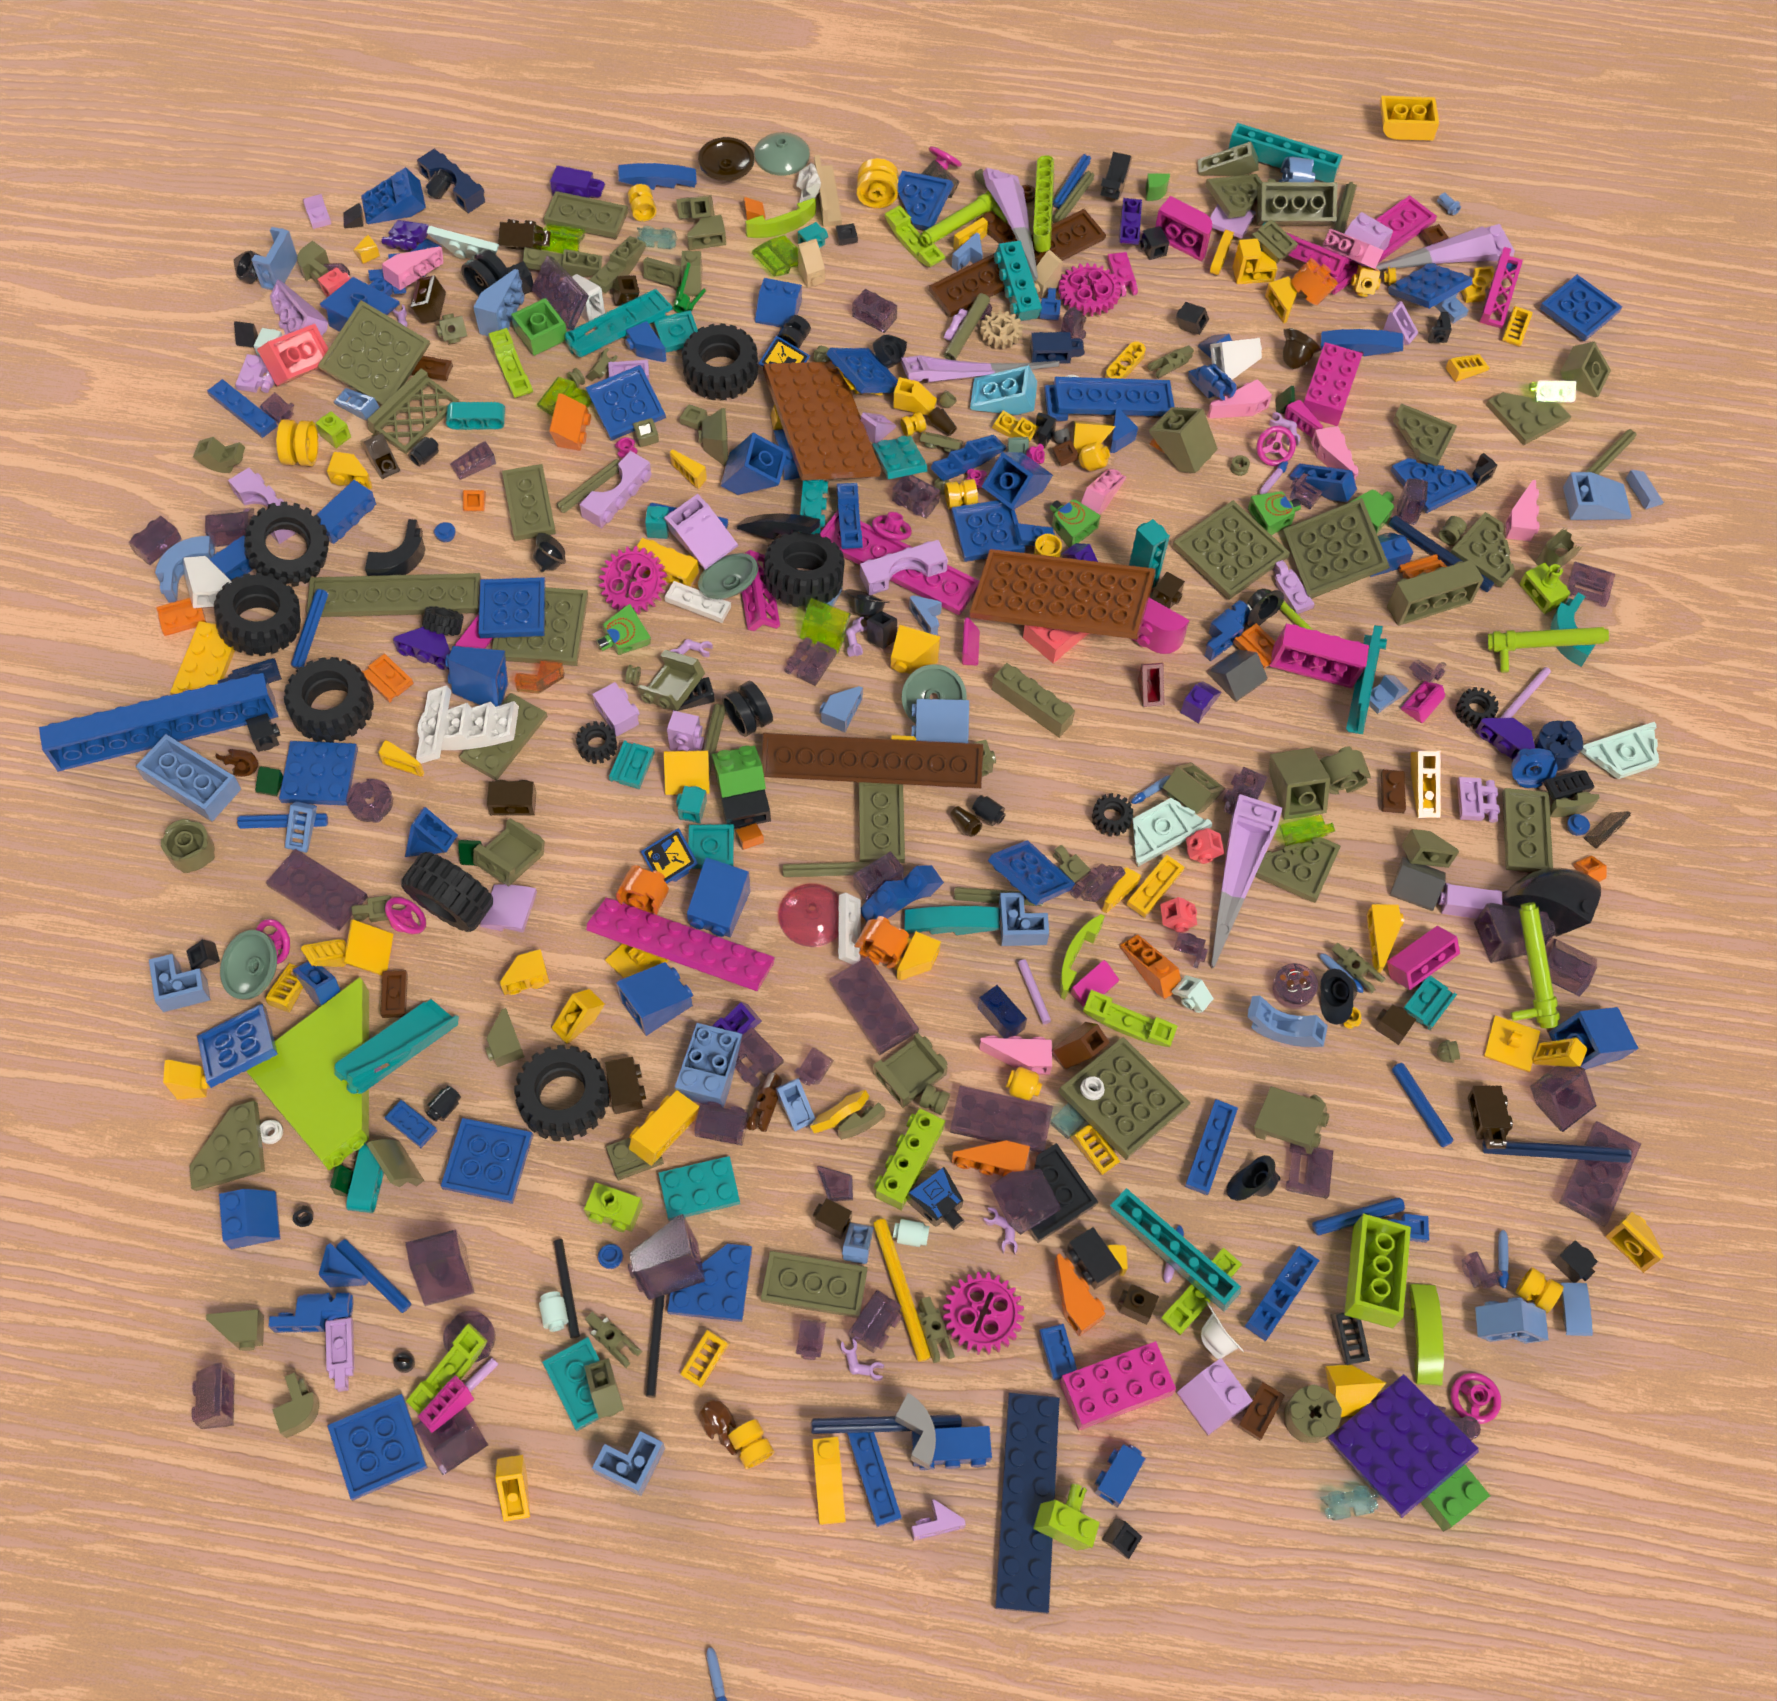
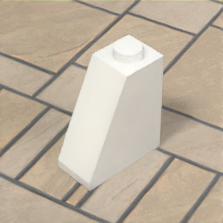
(594, 306)
(1236, 356)
(203, 581)

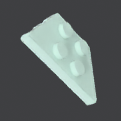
(460, 244)
(1626, 751)
(1164, 828)

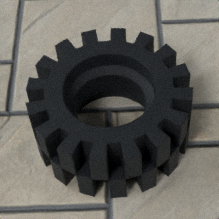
(442, 620)
(1478, 697)
(593, 732)
(1113, 803)

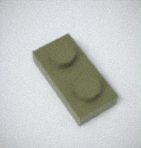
(662, 272)
(948, 443)

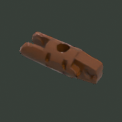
(764, 1103)

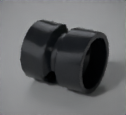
(795, 330)

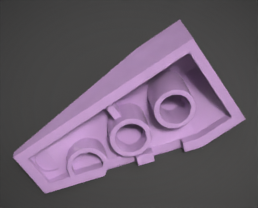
(294, 310)

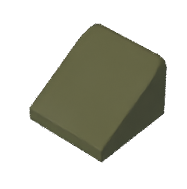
(646, 432)

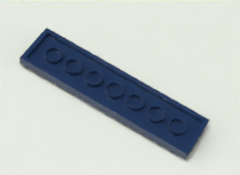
(1027, 1483)

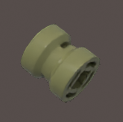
(1452, 530)
(936, 1100)

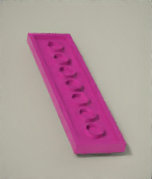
(1406, 220)
(951, 587)
(681, 944)

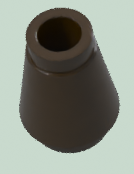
(942, 421)
(966, 821)

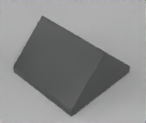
(1239, 673)
(1418, 884)

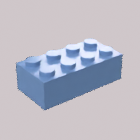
(188, 777)

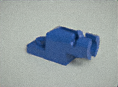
(1212, 381)
(1226, 629)
(313, 1312)

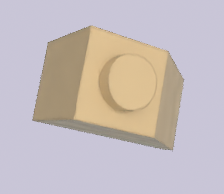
(811, 263)
(1048, 273)

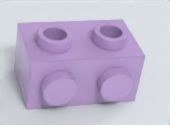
(616, 709)
(684, 732)

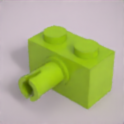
(1544, 587)
(613, 1208)
(1067, 1522)

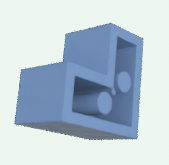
(1020, 927)
(176, 989)
(1511, 1321)
(630, 1470)

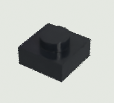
(846, 234)

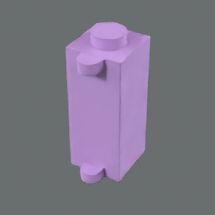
(1466, 901)

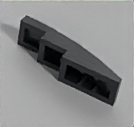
(774, 524)

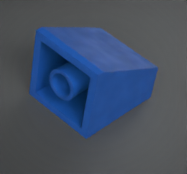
(754, 465)
(1016, 479)
(478, 674)
(718, 898)
(654, 996)
(1601, 1032)

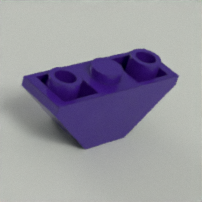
(1130, 221)
(424, 646)
(1506, 735)

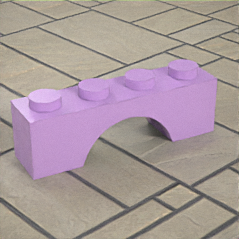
(251, 490)
(602, 506)
(925, 558)

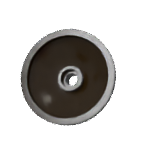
(726, 158)

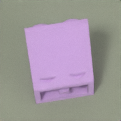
(700, 531)

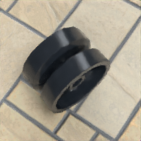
(483, 271)
(747, 708)

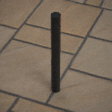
(566, 1288)
(655, 1347)

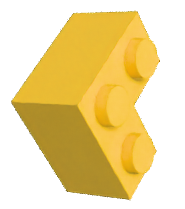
(1252, 264)

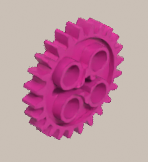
(1089, 289)
(651, 585)
(1003, 1321)

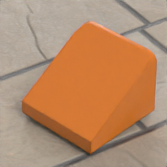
(753, 208)
(474, 500)
(750, 836)
(1592, 867)

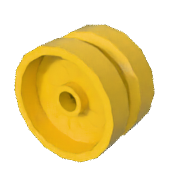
(877, 183)
(297, 442)

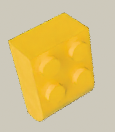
(1409, 117)

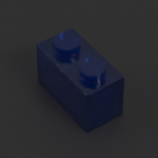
(1002, 1012)

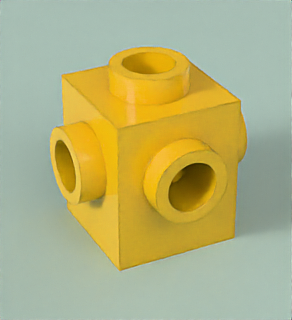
(1366, 280)

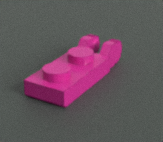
(1121, 266)

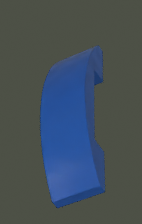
(849, 515)

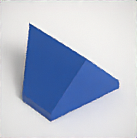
(429, 835)
(339, 1271)

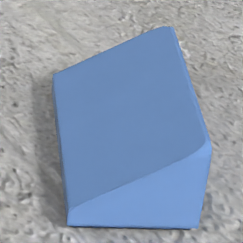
(1643, 489)

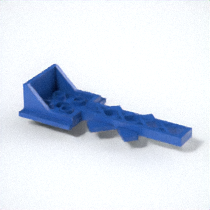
(347, 297)

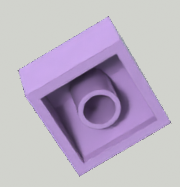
(1369, 231)
(1214, 1396)

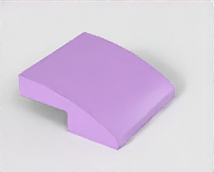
(1238, 225)
(509, 908)

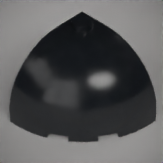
(1562, 892)

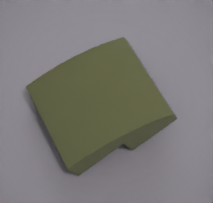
(395, 1162)

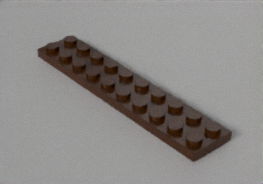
(962, 287)
(872, 760)

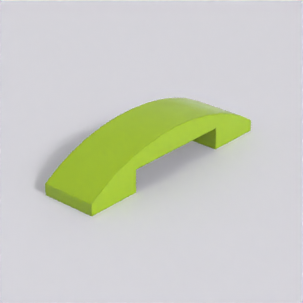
(782, 224)
(910, 238)
(510, 363)
(1089, 933)
(1129, 1022)
(1193, 1301)
(1429, 1334)
(456, 1363)

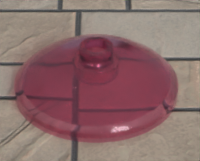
(808, 926)

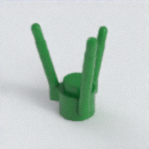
(682, 301)

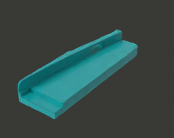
(614, 323)
(1364, 684)
(394, 1046)

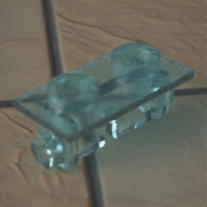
(665, 237)
(1360, 1499)

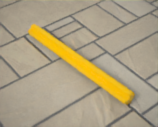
(901, 1289)

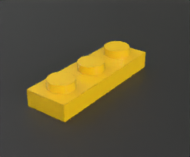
(1155, 886)

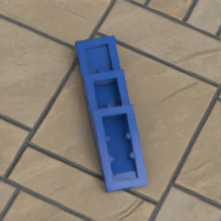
(657, 174)
(1366, 340)
(971, 456)
(1282, 1293)

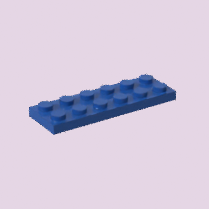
(1106, 395)

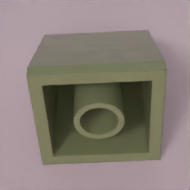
(1185, 438)
(1299, 783)

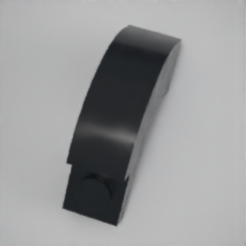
(1116, 177)
(402, 559)

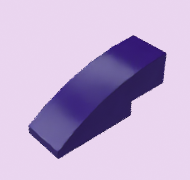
(739, 1019)

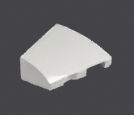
(808, 182)

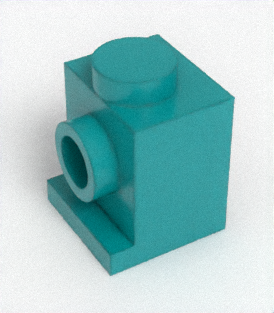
(812, 232)

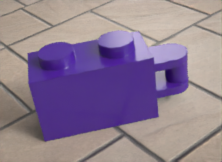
(576, 182)

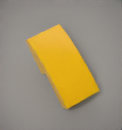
(1012, 427)

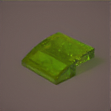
(777, 255)
(566, 387)
(825, 624)

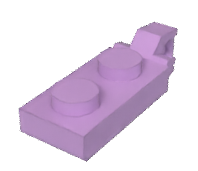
(1292, 588)
(340, 1351)

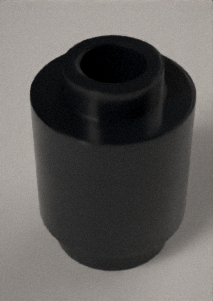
(439, 184)
(423, 451)
(989, 810)
(442, 1103)

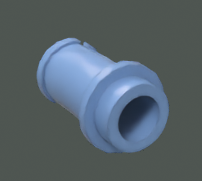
(1449, 204)

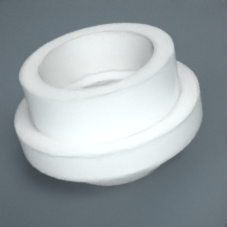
(1096, 1084)
(268, 1126)

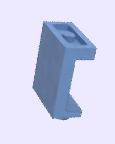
(278, 261)
(941, 720)

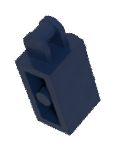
(1055, 347)

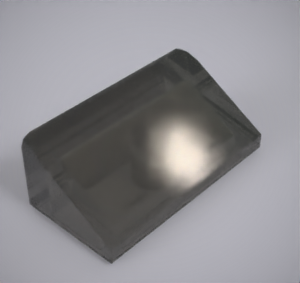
(939, 171)
(1606, 828)

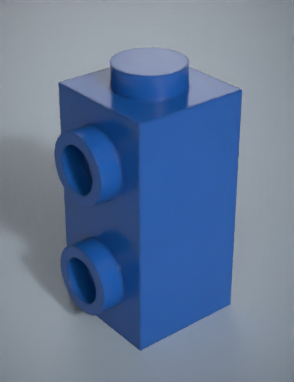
(1120, 1475)

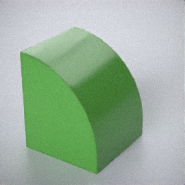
(1156, 186)

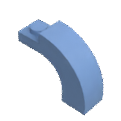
(171, 565)
(1286, 1028)

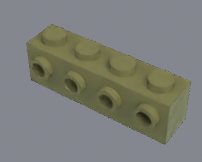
(1033, 699)

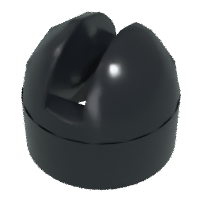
(306, 1218)
(404, 1367)

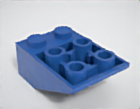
(394, 198)

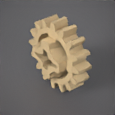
(1001, 329)

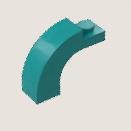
(1564, 619)

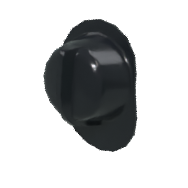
(548, 552)
(866, 604)
(1264, 605)
(1337, 996)
(1254, 1180)

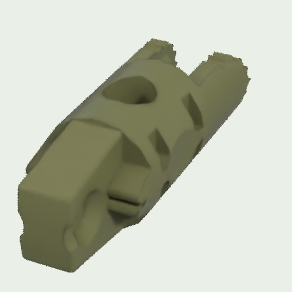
(1171, 361)
(1348, 958)
(929, 1319)
(603, 1330)

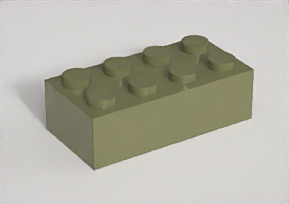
(1297, 203)
(1434, 592)

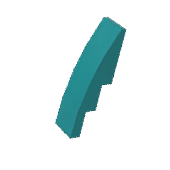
(954, 919)

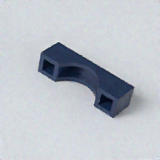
(467, 193)

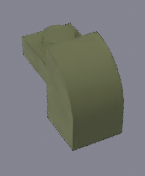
(695, 207)
(312, 260)
(217, 456)
(298, 1413)

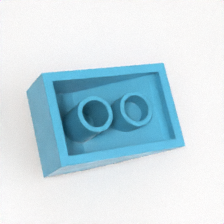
(1006, 390)

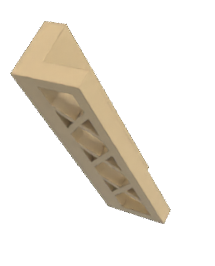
(828, 195)

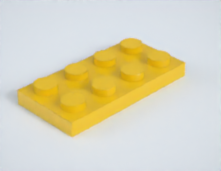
(204, 661)

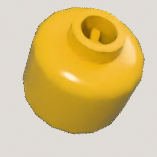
(1094, 456)
(1023, 1083)

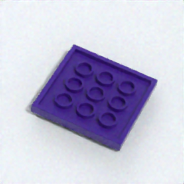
(1403, 1445)

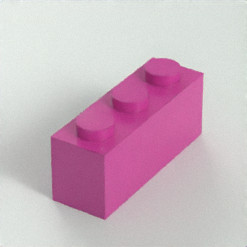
(1423, 957)

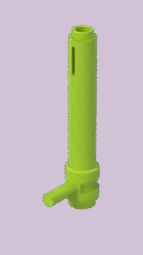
(983, 204)
(1546, 638)
(1545, 1001)

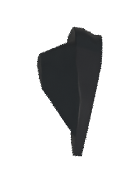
(244, 267)
(889, 350)

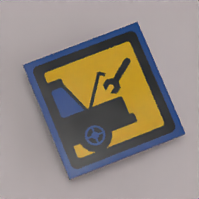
(783, 352)
(670, 856)

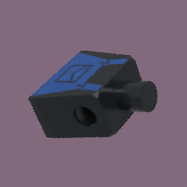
(938, 1200)

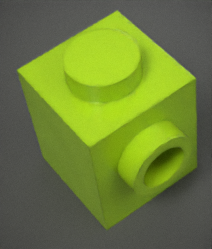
(333, 429)

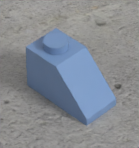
(841, 708)

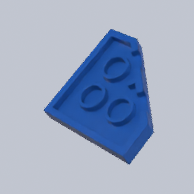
(923, 197)
(1442, 483)
(724, 1287)

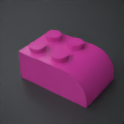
(1185, 227)
(1162, 629)

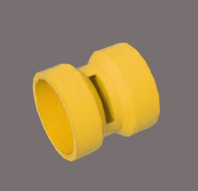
(913, 424)

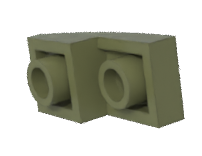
(1581, 803)
(855, 1125)

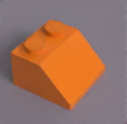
(569, 423)

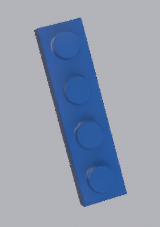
(242, 408)
(1211, 1147)
(874, 1478)

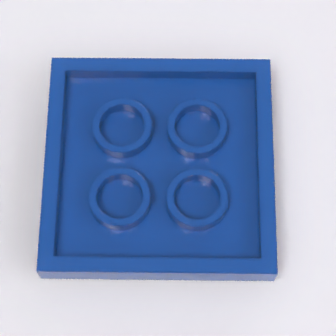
(1430, 285)
(1580, 307)
(863, 370)
(624, 401)
(985, 528)
(512, 607)
(318, 773)
(1031, 872)
(236, 1045)
(487, 1160)
(377, 1447)

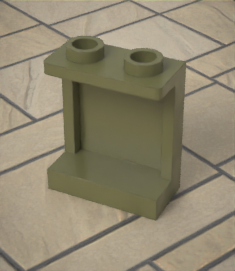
(673, 681)
(510, 853)
(911, 1070)
(1292, 1119)

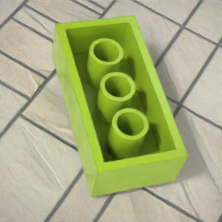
(1378, 1271)

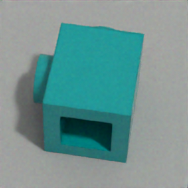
(655, 522)
(691, 804)

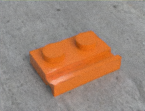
(1420, 566)
(179, 616)
(1258, 641)
(387, 677)

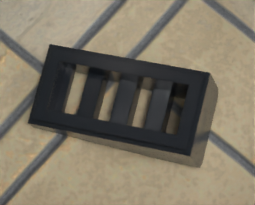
(701, 699)
(1569, 784)
(1342, 1339)

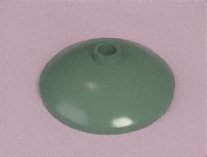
(782, 153)
(728, 576)
(930, 680)
(248, 964)

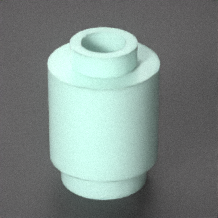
(911, 1233)
(553, 1311)

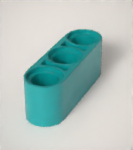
(475, 415)
(365, 1182)

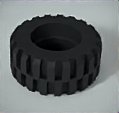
(720, 342)
(292, 519)
(808, 552)
(257, 592)
(323, 677)
(447, 891)
(556, 1064)

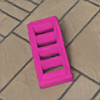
(1303, 417)
(451, 1398)

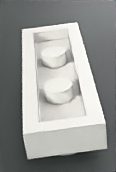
(696, 602)
(849, 928)

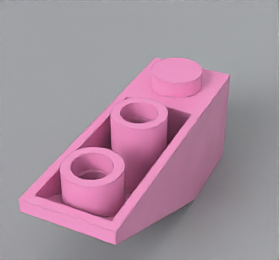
(1352, 248)
(408, 267)
(1246, 401)
(1332, 450)
(1102, 490)
(1522, 520)
(1031, 1054)

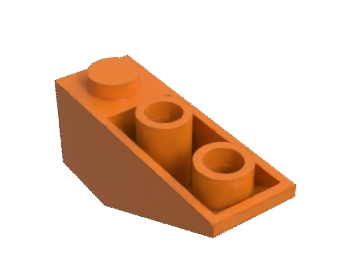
(1152, 965)
(993, 1158)
(1077, 1302)

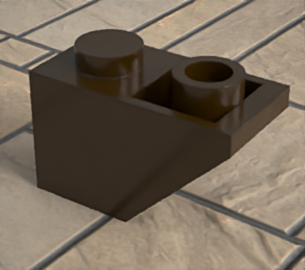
(380, 455)

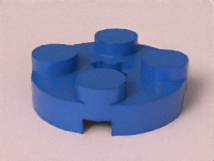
(1534, 757)

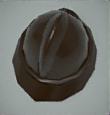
(1298, 348)

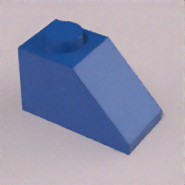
(645, 342)
(317, 982)

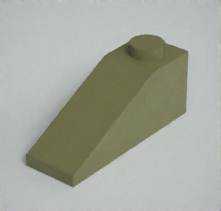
(1230, 162)

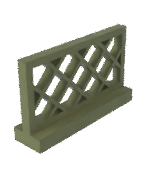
(397, 404)

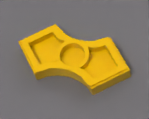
(1480, 282)
(846, 1107)

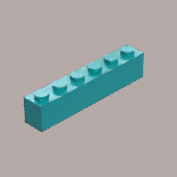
(1274, 149)
(1175, 1250)

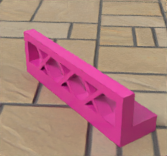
(1307, 250)
(1496, 286)
(754, 602)

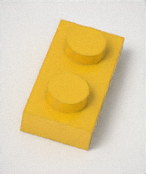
(964, 235)

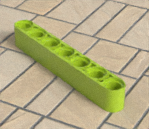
(1043, 203)

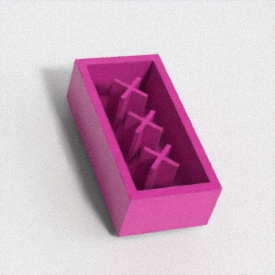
(1332, 383)
(1319, 655)
(1117, 1385)

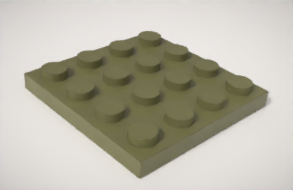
(374, 353)
(1336, 548)
(1231, 549)
(563, 631)
(1134, 1100)

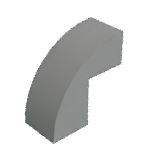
(916, 1418)

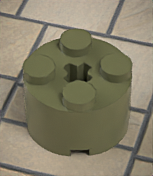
(1346, 770)
(188, 845)
(1326, 1412)

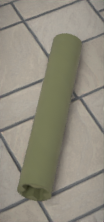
(967, 327)

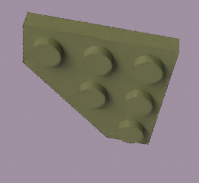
(1234, 193)
(1526, 417)
(1424, 433)
(1487, 549)
(1300, 867)
(231, 1150)

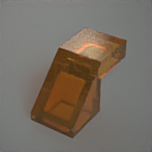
(548, 675)

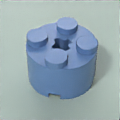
(1297, 170)

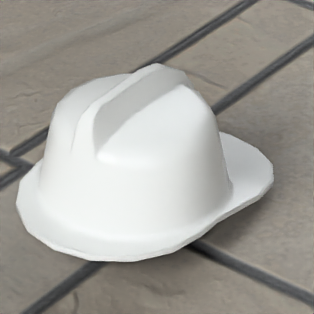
(1216, 1338)

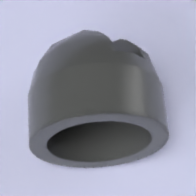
(1061, 436)

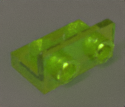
(563, 238)
(1554, 391)
(1305, 830)

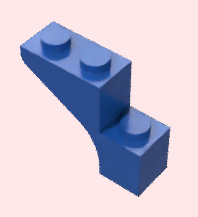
(897, 894)

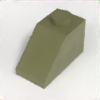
(707, 233)
(694, 280)
(1428, 849)
(503, 1041)
(241, 1328)
(604, 1388)

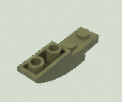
(572, 261)
(621, 263)

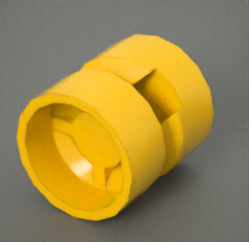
(641, 202)
(961, 493)
(1048, 545)
(1542, 1291)
(751, 1444)

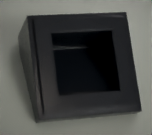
(353, 217)
(245, 334)
(203, 954)
(1122, 1538)

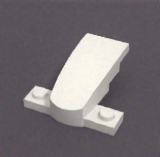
(462, 725)

